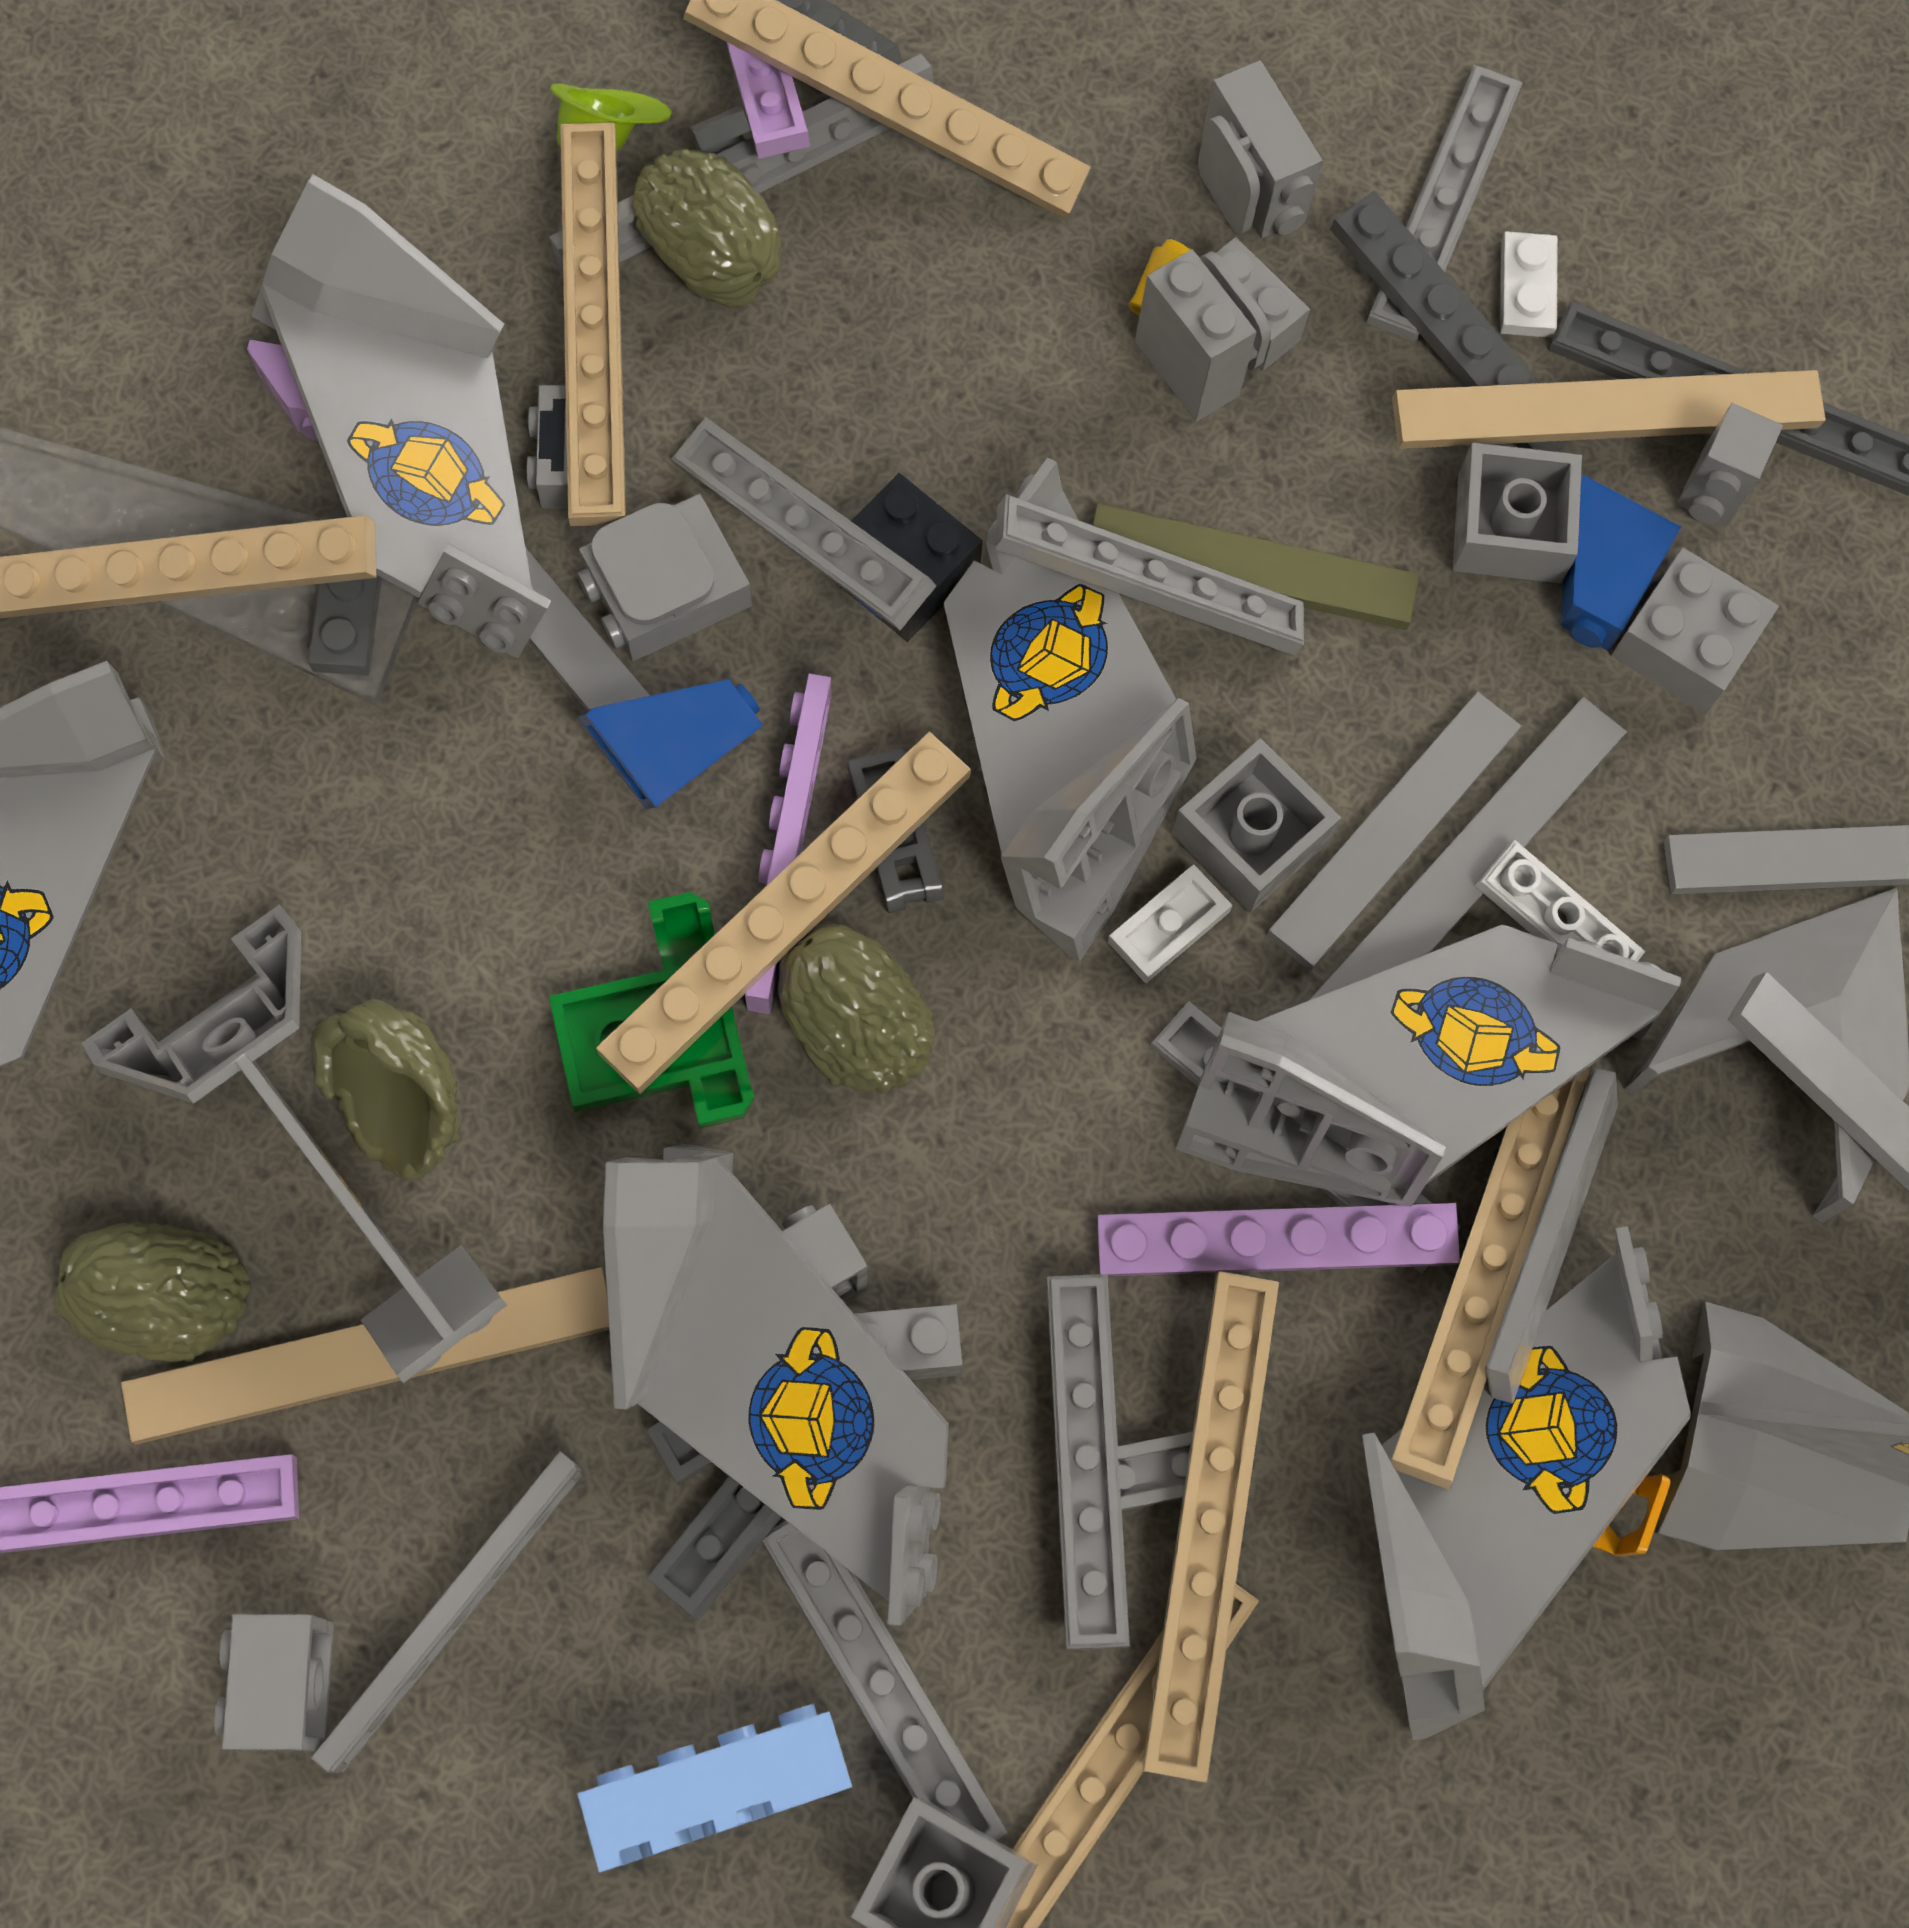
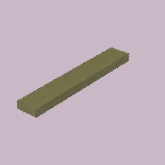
(1316, 578)

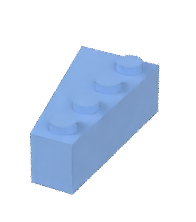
(714, 1790)

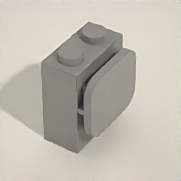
(1257, 155)
(1201, 331)
(662, 576)

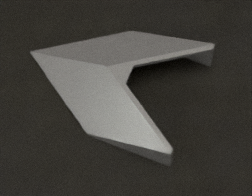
(1844, 973)

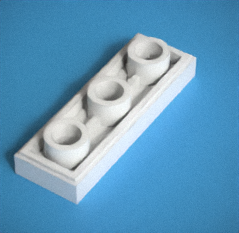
(1534, 896)

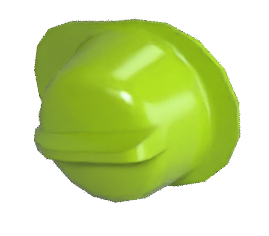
(607, 106)

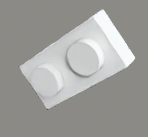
(1528, 284)
(1169, 923)

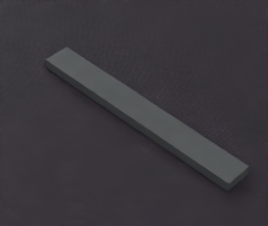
(1634, 354)

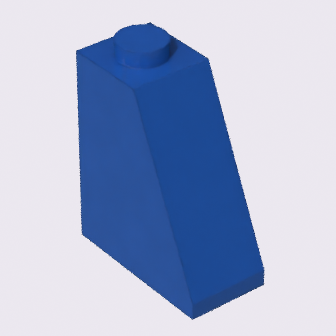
(1614, 564)
(672, 735)

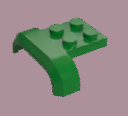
(710, 1066)

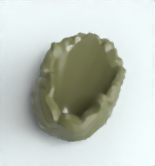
(708, 225)
(855, 1010)
(389, 1085)
(151, 1290)

